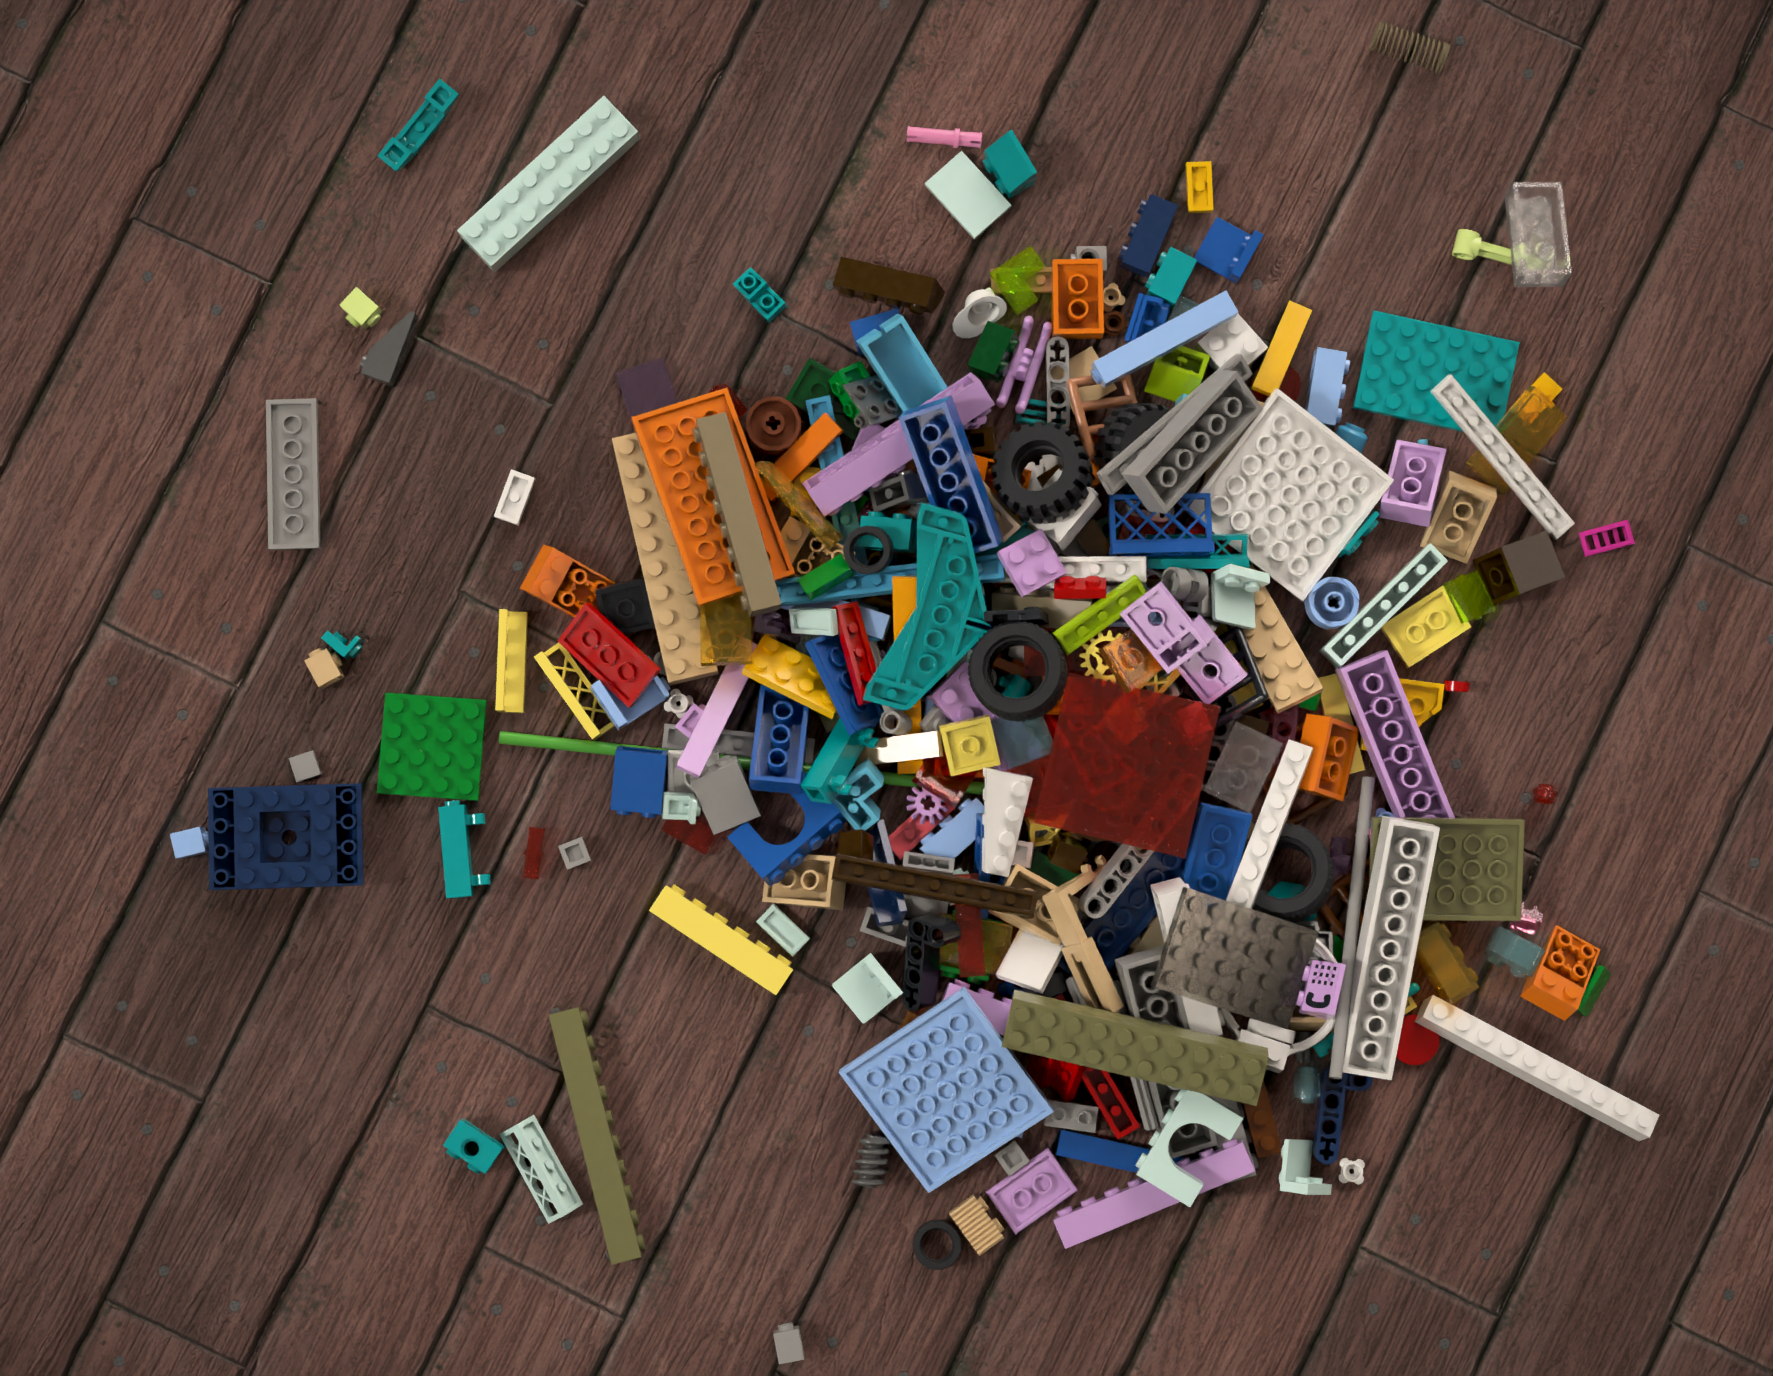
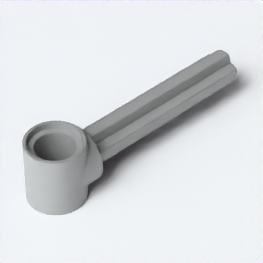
(891, 714)

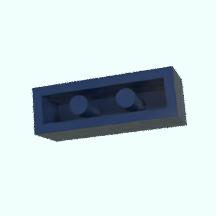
(1147, 235)

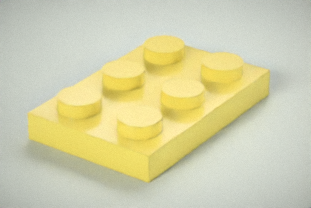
(1424, 627)

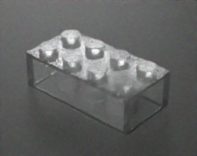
(1538, 234)

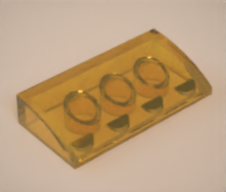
(1526, 429)
(798, 504)

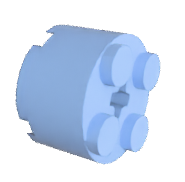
(1345, 608)

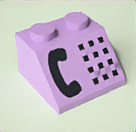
(1321, 989)

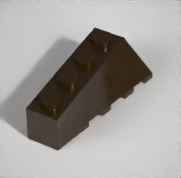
(888, 286)

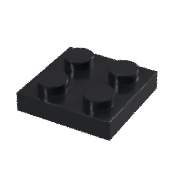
(626, 605)

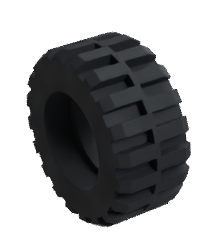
(1122, 430)
(1025, 447)

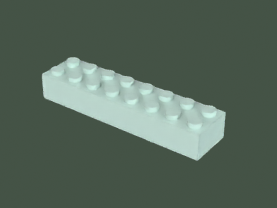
(549, 184)

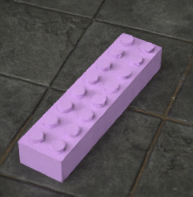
(887, 451)
(1393, 738)

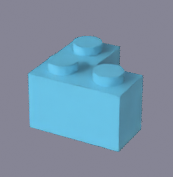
(858, 806)

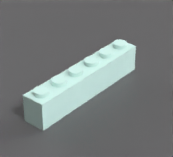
(1383, 605)

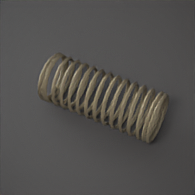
(1443, 56)

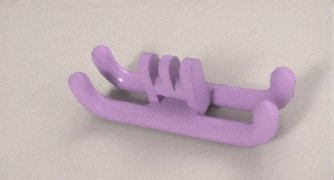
(1025, 365)

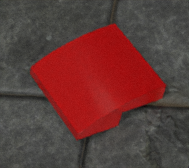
(1061, 1075)

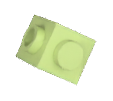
(360, 309)

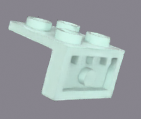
(1234, 595)
(867, 988)
(1296, 1169)

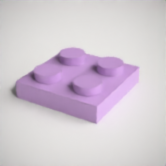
(1031, 563)

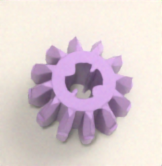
(920, 807)

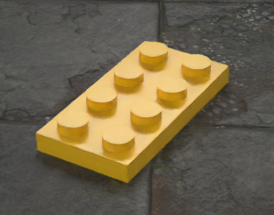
(790, 675)

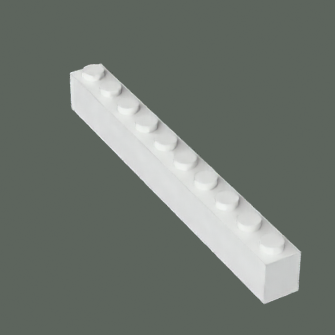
(1537, 1068)

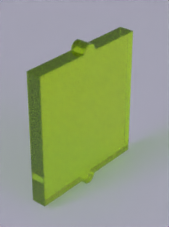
(1469, 597)

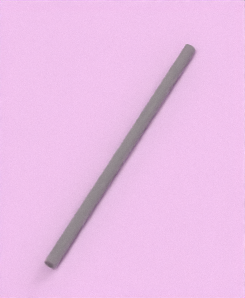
(1352, 926)

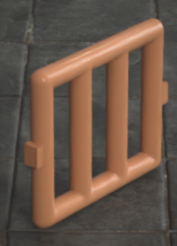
(1081, 407)

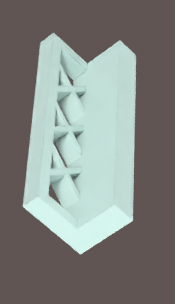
(544, 1167)

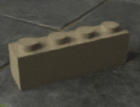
(1058, 610)

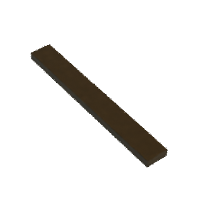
(934, 885)

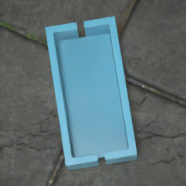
(901, 363)

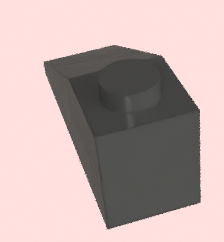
(388, 353)

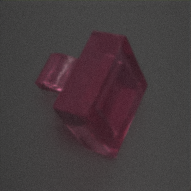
(1529, 921)

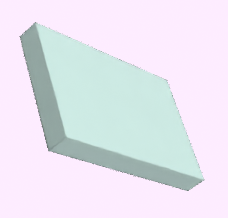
(968, 195)

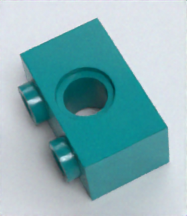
(488, 1147)

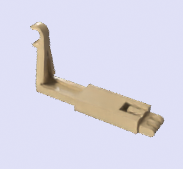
(1079, 950)

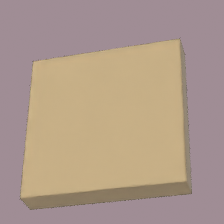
(1080, 366)

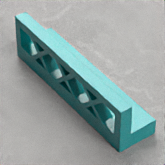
(1214, 561)

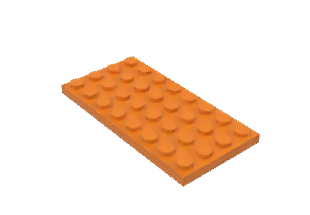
(687, 502)

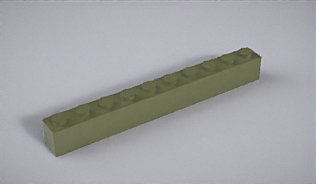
(596, 1135)

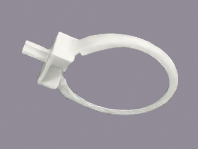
(1279, 1051)

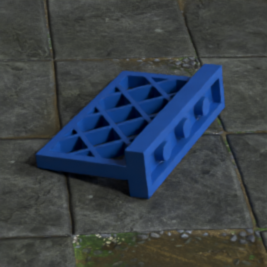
(1161, 547)

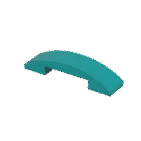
(420, 127)

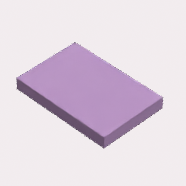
(1031, 1191)

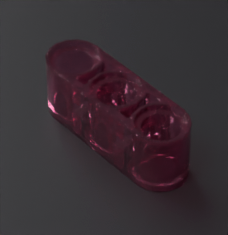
(1288, 718)

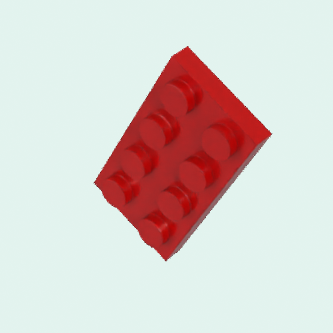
(609, 655)

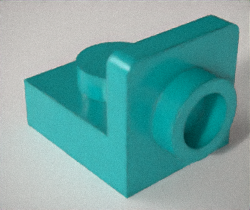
(338, 643)

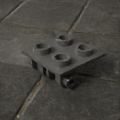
(872, 401)

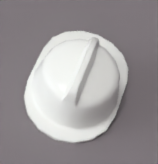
(979, 308)

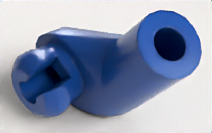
(1007, 988)

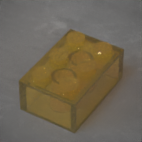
(1444, 963)

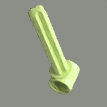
(1469, 246)

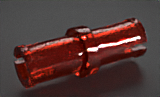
(533, 853)

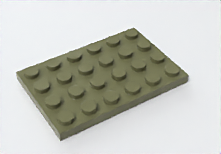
(1473, 869)

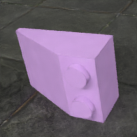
(1415, 484)

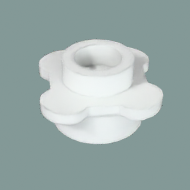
(676, 696)
(1346, 1176)

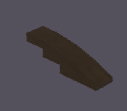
(1090, 536)

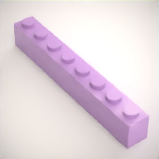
(1143, 1198)

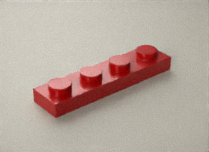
(855, 647)

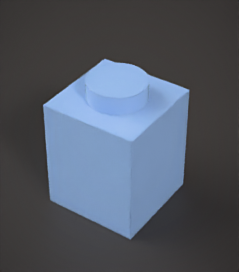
(190, 842)

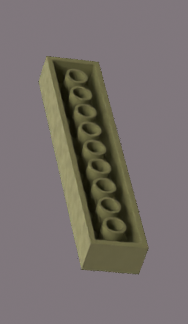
(1135, 1047)

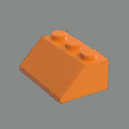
(1331, 757)

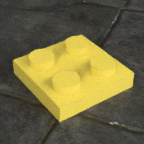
(969, 745)

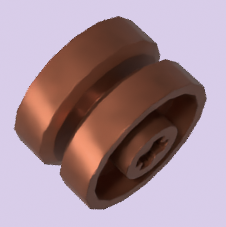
(773, 411)

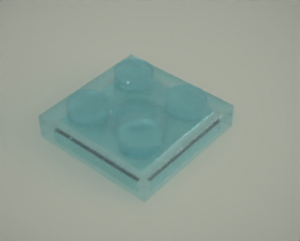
(1022, 740)

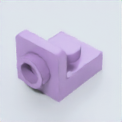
(690, 719)

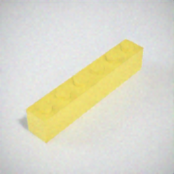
(721, 939)

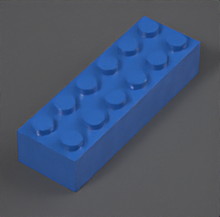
(950, 468)

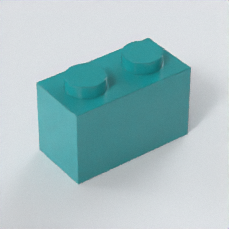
(1171, 276)

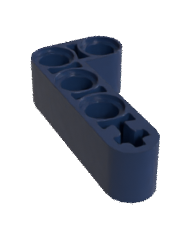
(1335, 1113)

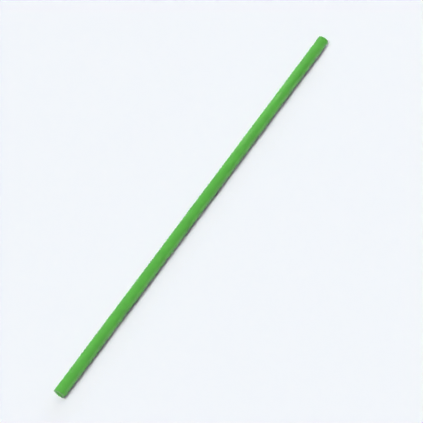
(607, 748)

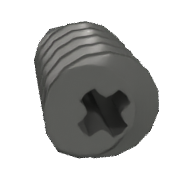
(871, 1161)

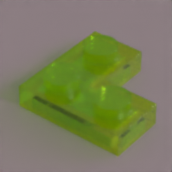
(1011, 279)

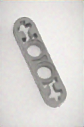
(1057, 385)

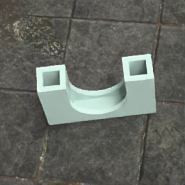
(1158, 1165)

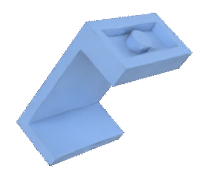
(619, 712)

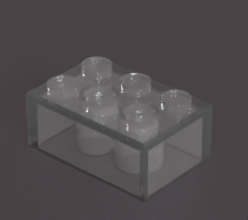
(1243, 767)

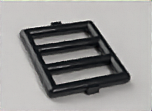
(1254, 676)

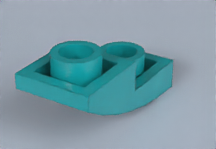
(759, 294)

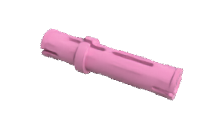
(944, 137)

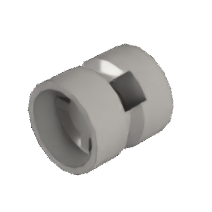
(1185, 584)

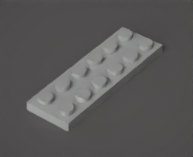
(293, 474)

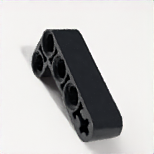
(922, 957)

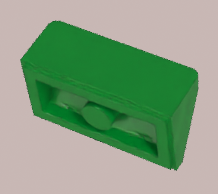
(825, 577)
(1595, 985)

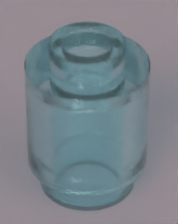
(1306, 1084)

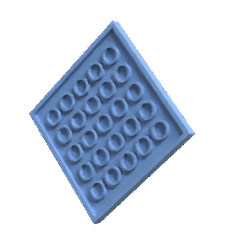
(946, 1090)

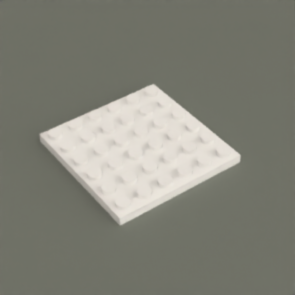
(1292, 493)

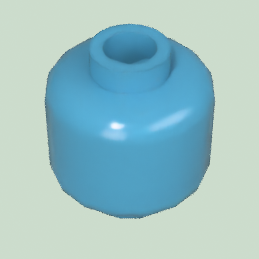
(1352, 435)

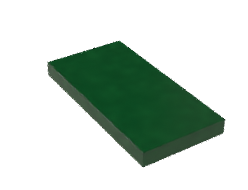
(814, 383)

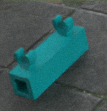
(835, 762)
(457, 851)

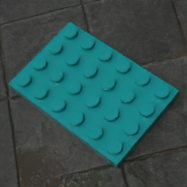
(1412, 356)

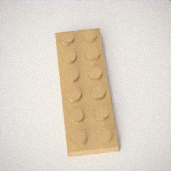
(1278, 656)

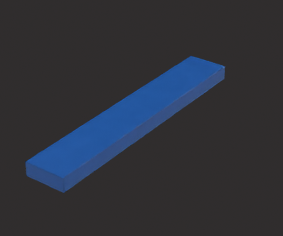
(1101, 1151)

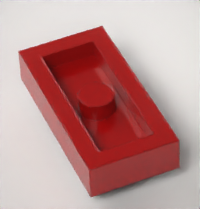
(1080, 588)

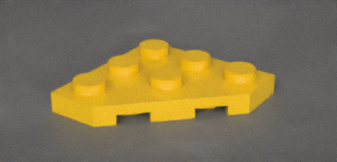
(1424, 700)

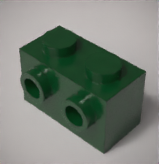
(993, 352)

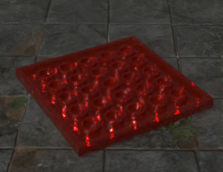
(1127, 765)

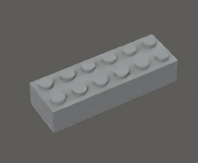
(1192, 441)

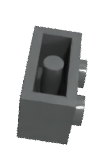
(897, 492)

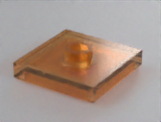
(1130, 660)

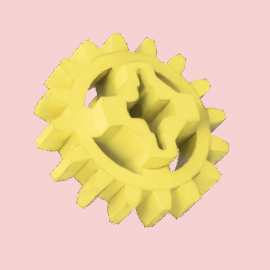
(1092, 649)

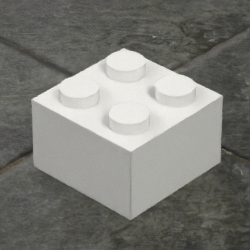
(1231, 339)

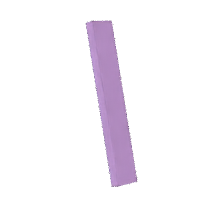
(713, 720)

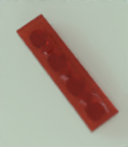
(971, 941)

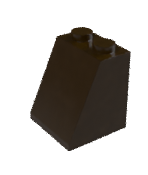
(1519, 567)

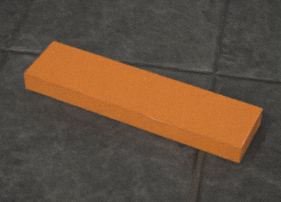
(806, 450)

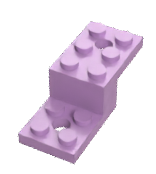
(1183, 643)

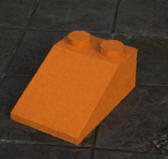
(1077, 298)

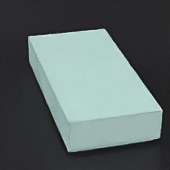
(813, 621)
(783, 930)

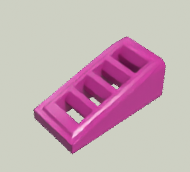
(1626, 531)

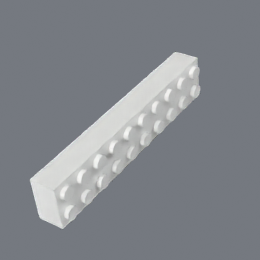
(1388, 945)

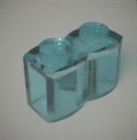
(1513, 952)

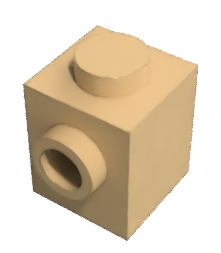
(324, 667)

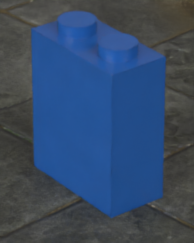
(639, 781)

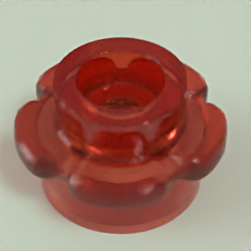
(1544, 794)

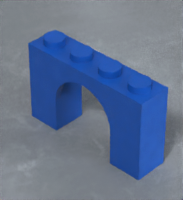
(776, 860)

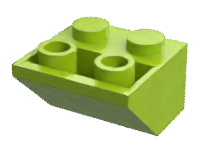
(1177, 373)

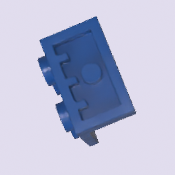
(1227, 249)

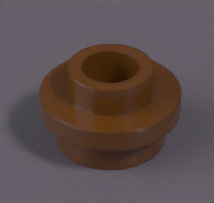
(1117, 316)

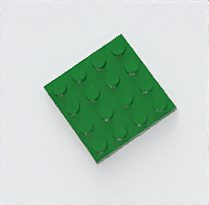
(432, 746)

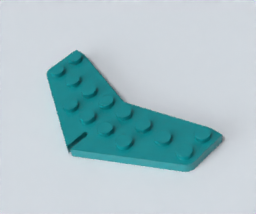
(937, 629)

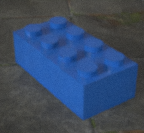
(779, 743)

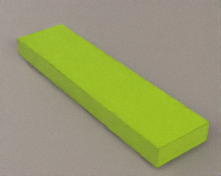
(1098, 615)

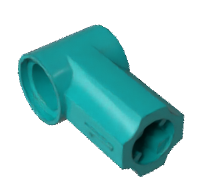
(1013, 686)

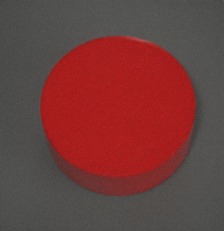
(1456, 686)

